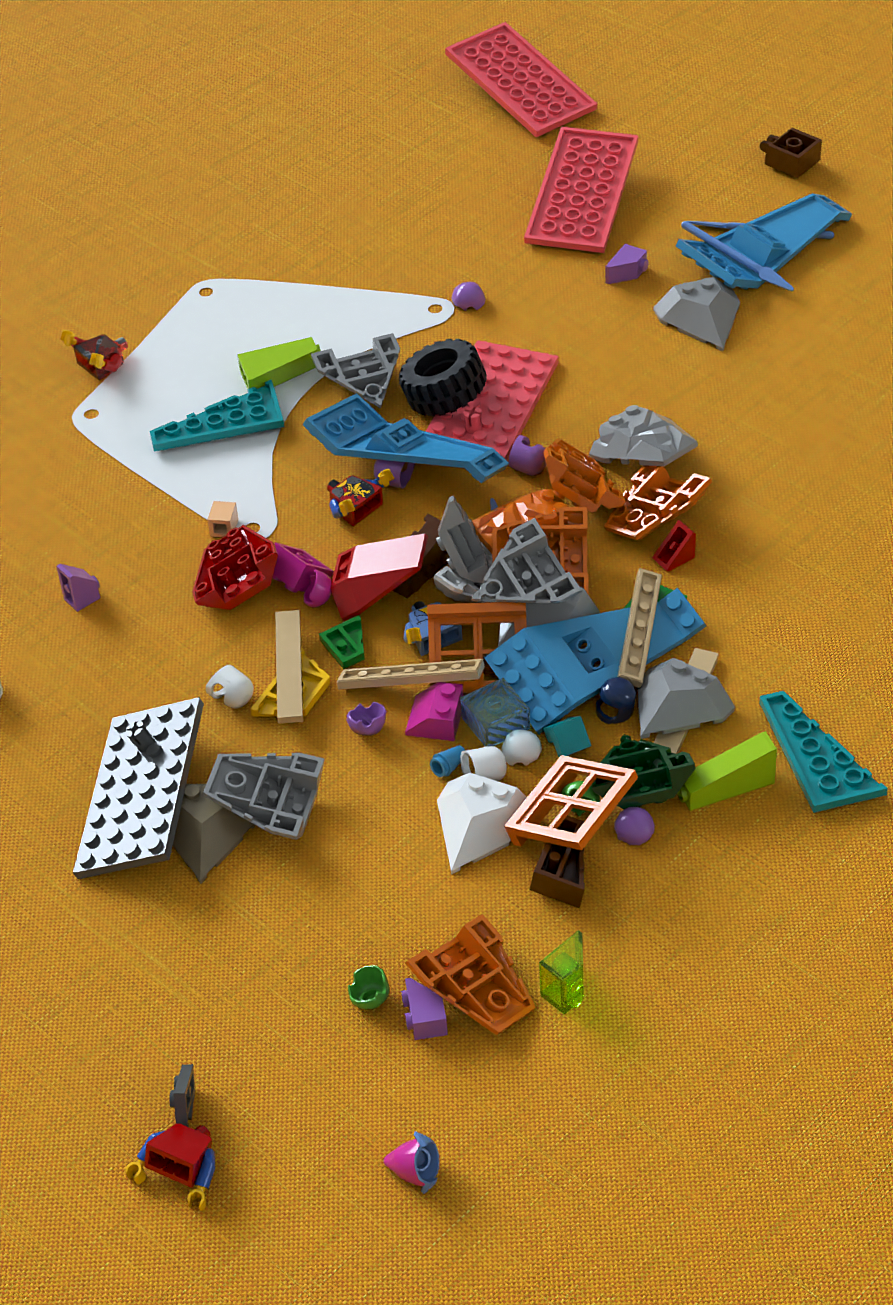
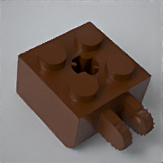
(792, 152)

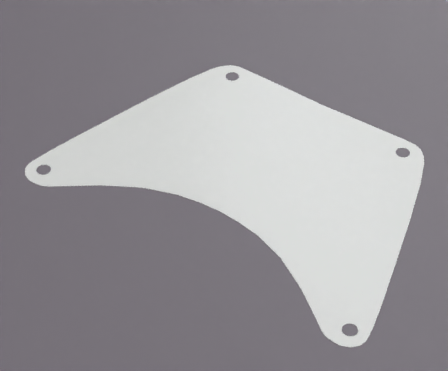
(194, 364)

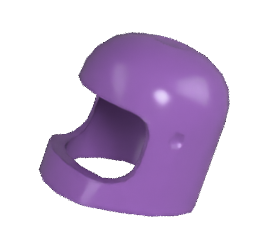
(526, 458)
(401, 478)

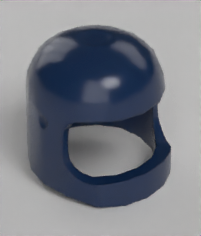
(619, 694)

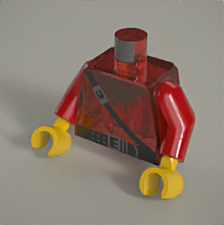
(97, 355)

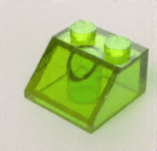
(563, 975)

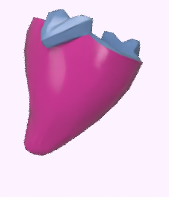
(415, 1161)

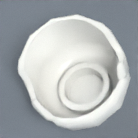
(521, 747)

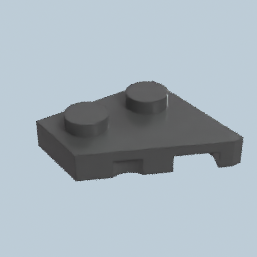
(183, 1094)

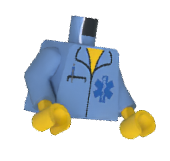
(417, 629)

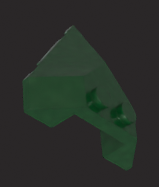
(658, 772)

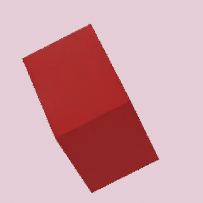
(677, 547)

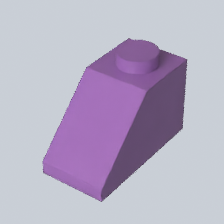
(626, 264)
(78, 586)

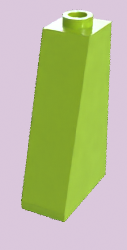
(277, 362)
(732, 773)

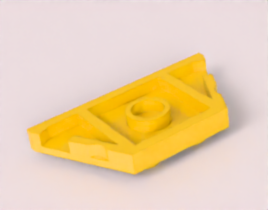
(313, 685)

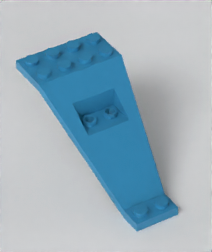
(766, 240)
(359, 431)
(557, 676)

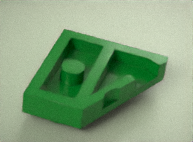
(345, 642)

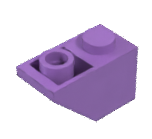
(426, 1011)

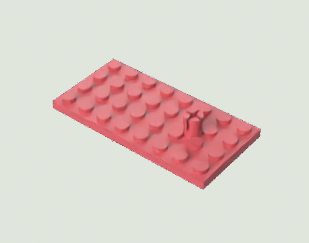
(521, 79)
(581, 189)
(507, 400)

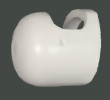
(237, 687)
(487, 762)

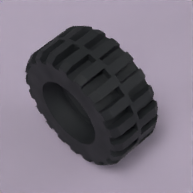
(442, 377)

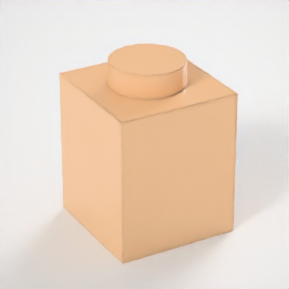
(222, 518)

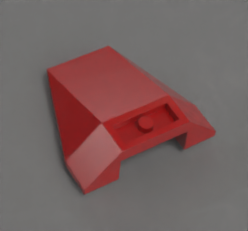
(234, 569)
(373, 571)

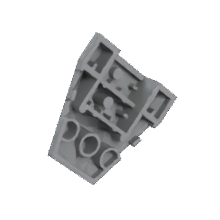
(641, 437)

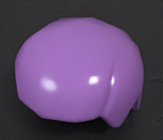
(468, 295)
(367, 720)
(634, 826)

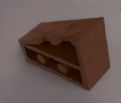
(561, 869)

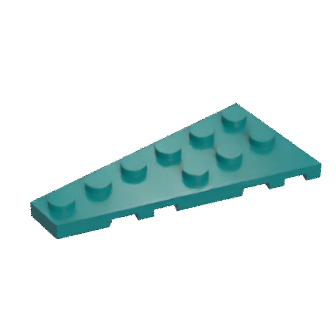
(227, 418)
(817, 759)

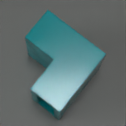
(568, 735)

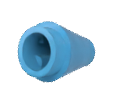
(446, 761)

